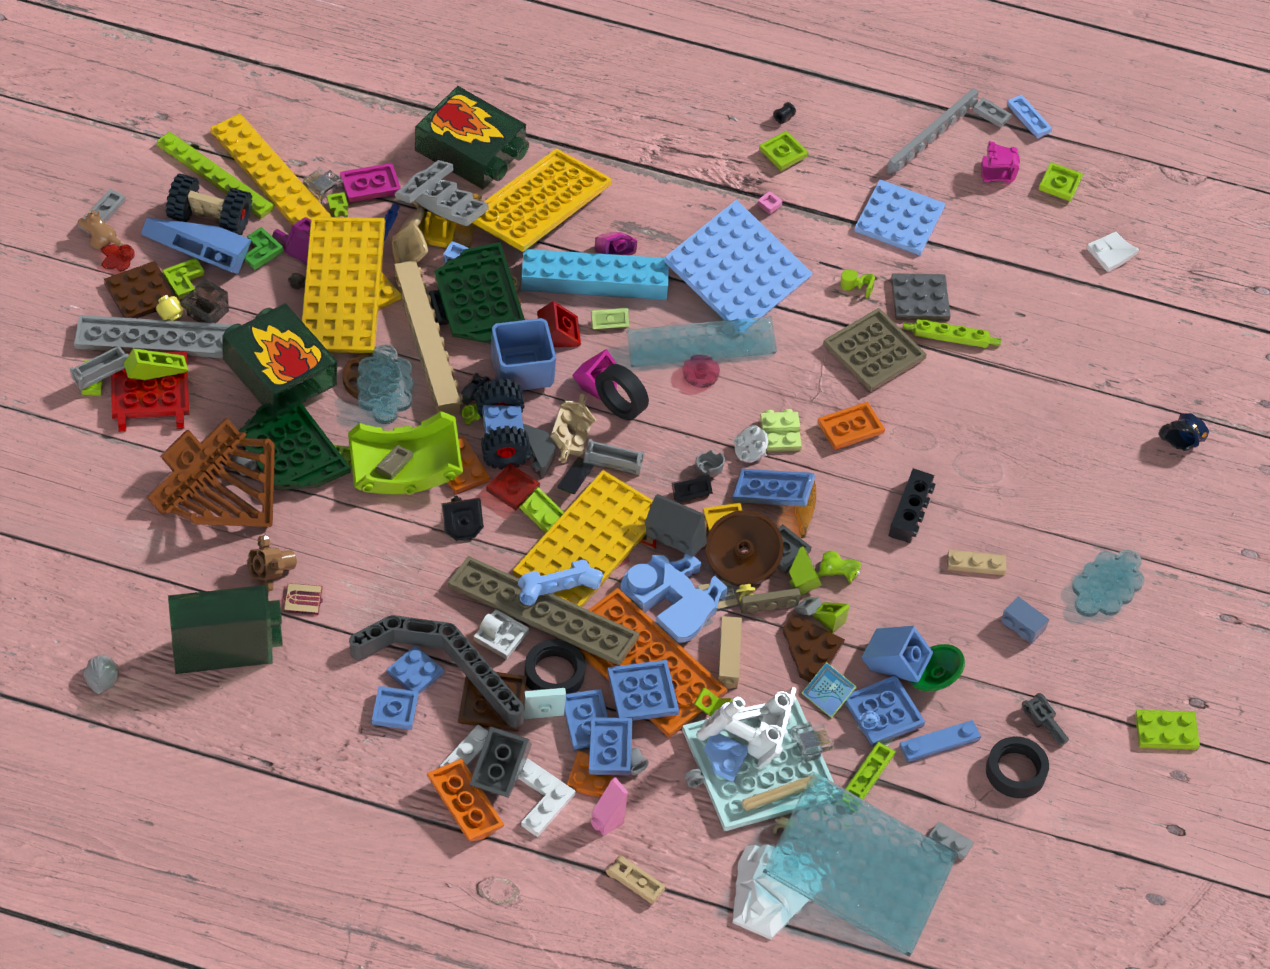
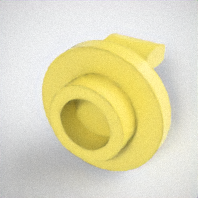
(745, 590)

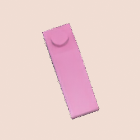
(611, 808)

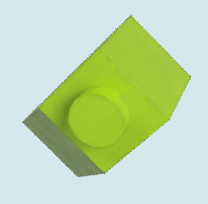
(803, 573)

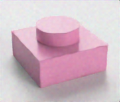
(769, 202)

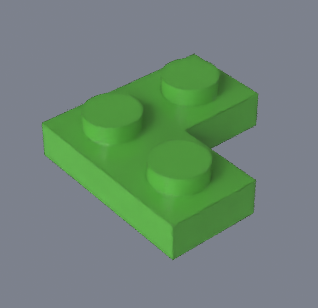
(265, 249)

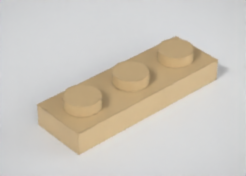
(976, 562)

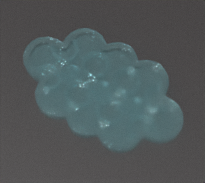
(385, 384)
(1108, 583)

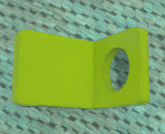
(715, 703)

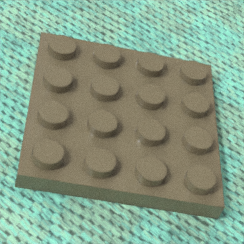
(874, 349)

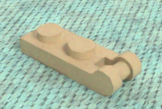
(636, 879)

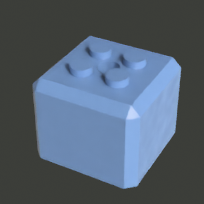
(524, 353)

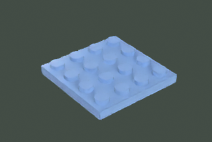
(899, 217)

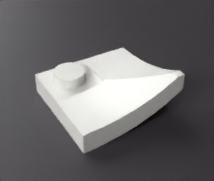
(1112, 251)

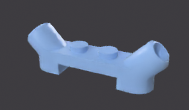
(579, 574)

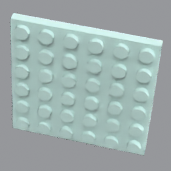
(750, 781)

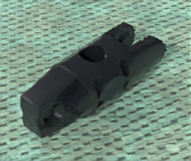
(471, 387)

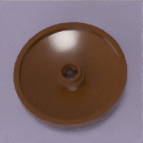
(742, 532)

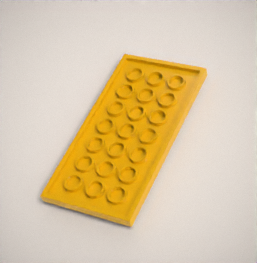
(541, 199)

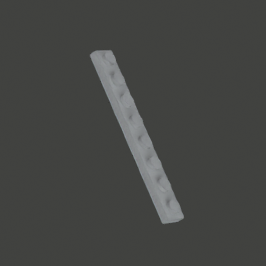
(929, 135)

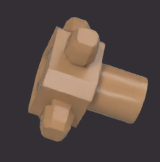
(269, 562)

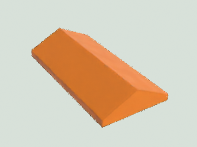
(466, 803)

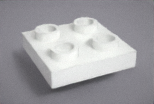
(500, 633)

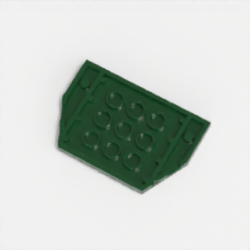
(478, 292)
(301, 450)

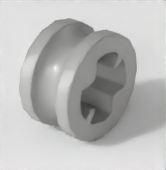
(694, 778)

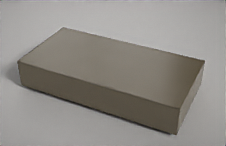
(394, 462)

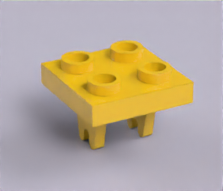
(437, 230)

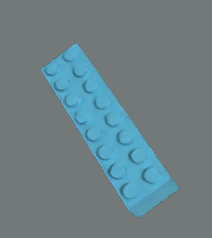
(594, 274)

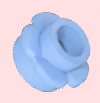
(869, 719)

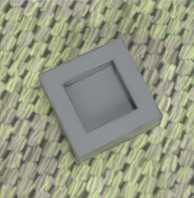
(808, 606)

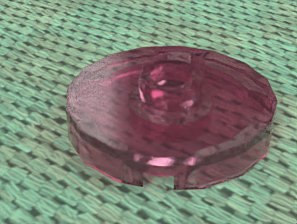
(704, 364)

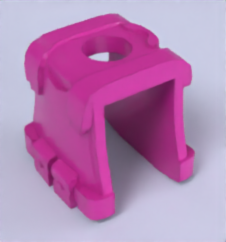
(1000, 163)

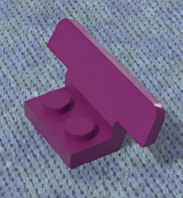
(297, 241)

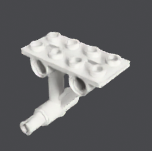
(764, 741)

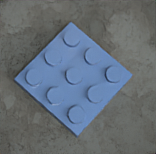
(643, 690)
(891, 703)

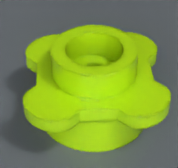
(470, 413)

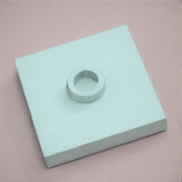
(544, 703)

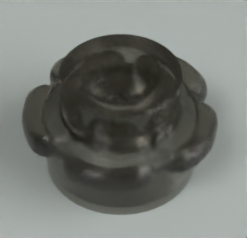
(297, 281)

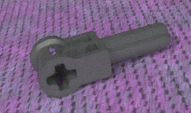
(1043, 714)

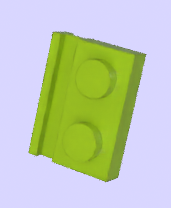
(541, 510)

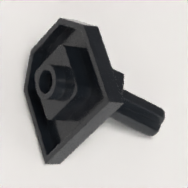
(462, 518)

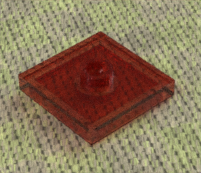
(512, 486)

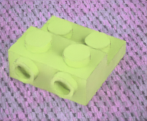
(782, 430)

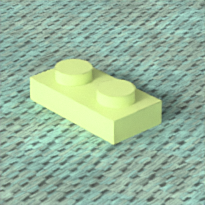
(609, 318)

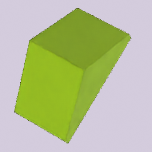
(832, 615)

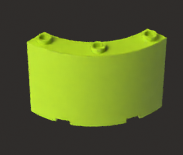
(433, 462)

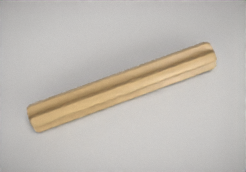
(775, 794)

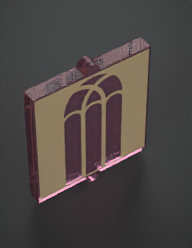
(303, 599)

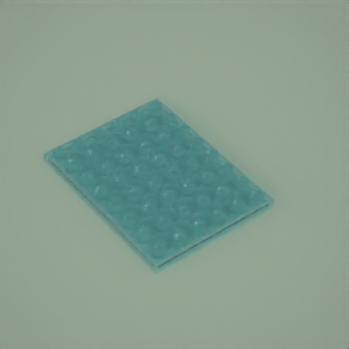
(860, 864)

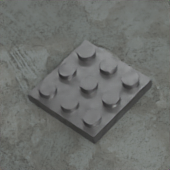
(920, 297)

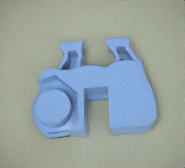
(663, 579)

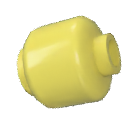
(169, 308)

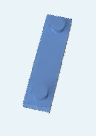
(939, 741)

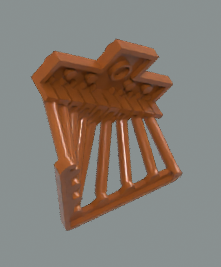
(195, 462)

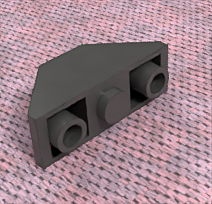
(541, 450)

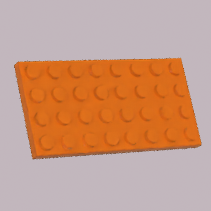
(656, 645)

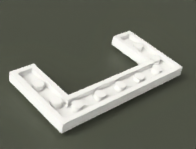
(555, 792)

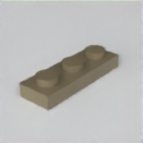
(770, 601)

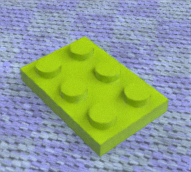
(1167, 729)

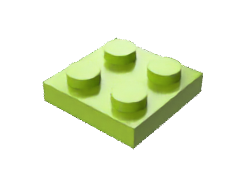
(783, 150)
(1060, 181)

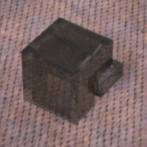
(206, 303)

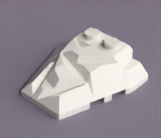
(761, 901)

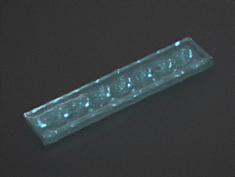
(711, 339)

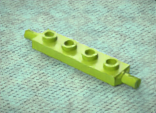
(951, 333)

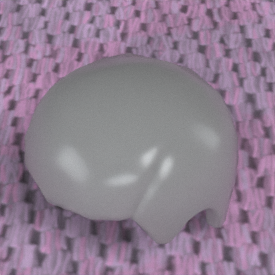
(710, 463)

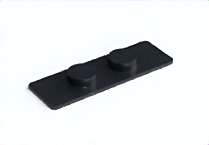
(575, 476)

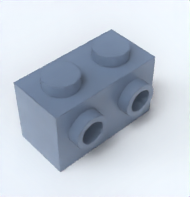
(1024, 620)

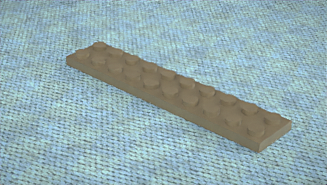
(548, 613)

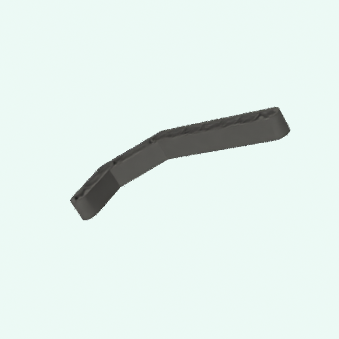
(447, 637)

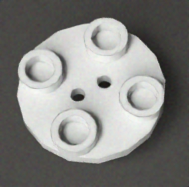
(756, 440)

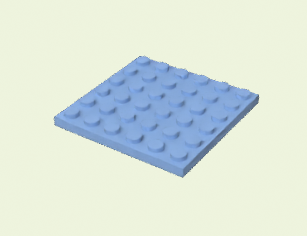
(737, 265)

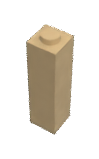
(729, 651)

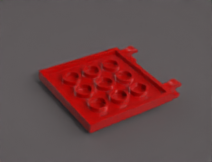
(150, 397)

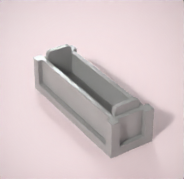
(99, 367)
(613, 457)

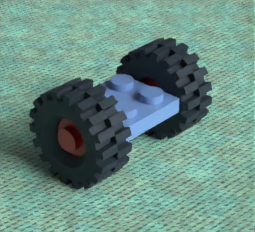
(504, 437)

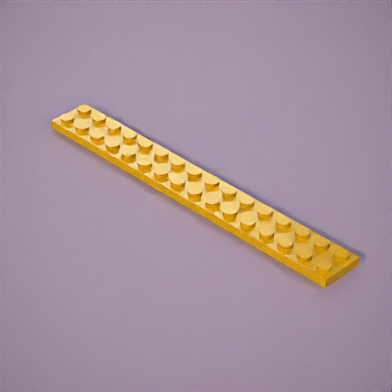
(278, 181)

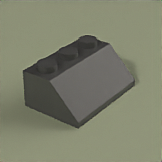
(676, 525)

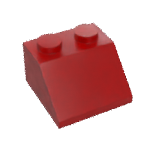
(562, 325)

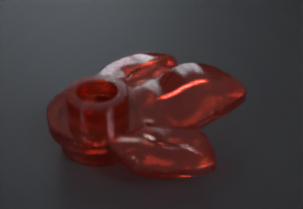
(117, 257)

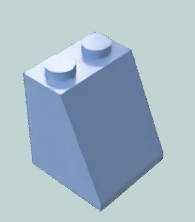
(898, 653)

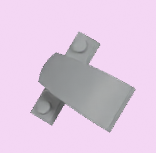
(442, 195)

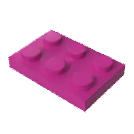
(370, 182)

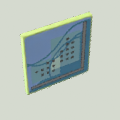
(829, 690)

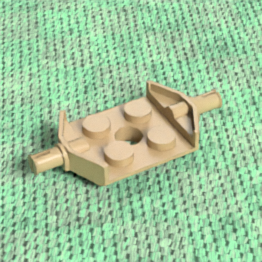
(579, 420)

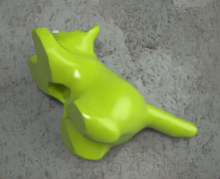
(834, 565)

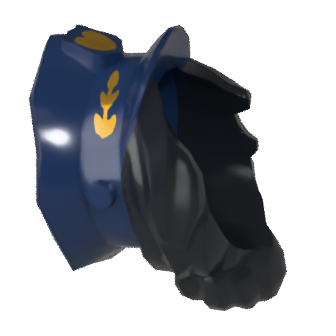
(1184, 432)

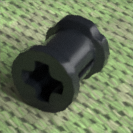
(788, 110)

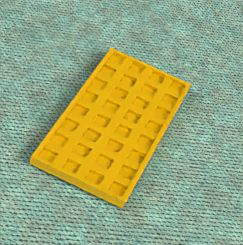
(344, 282)
(596, 528)

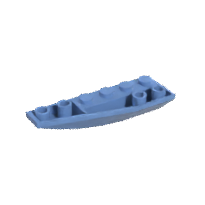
(201, 241)

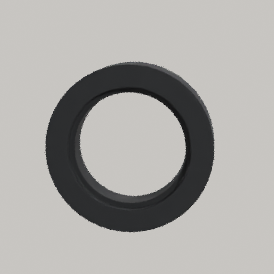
(630, 384)
(560, 649)
(1010, 787)

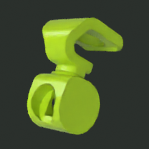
(850, 280)

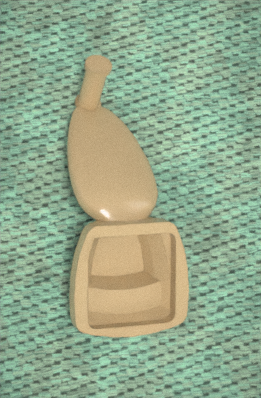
(409, 241)

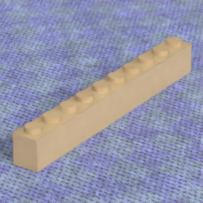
(427, 338)

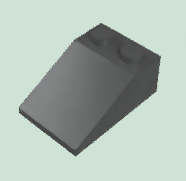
(500, 762)

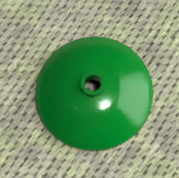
(942, 669)

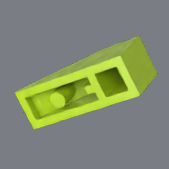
(152, 364)

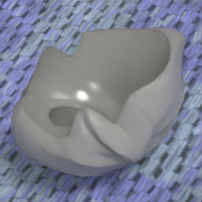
(101, 673)

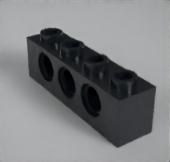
(911, 505)

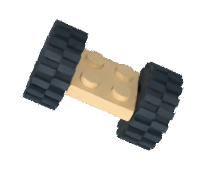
(186, 200)

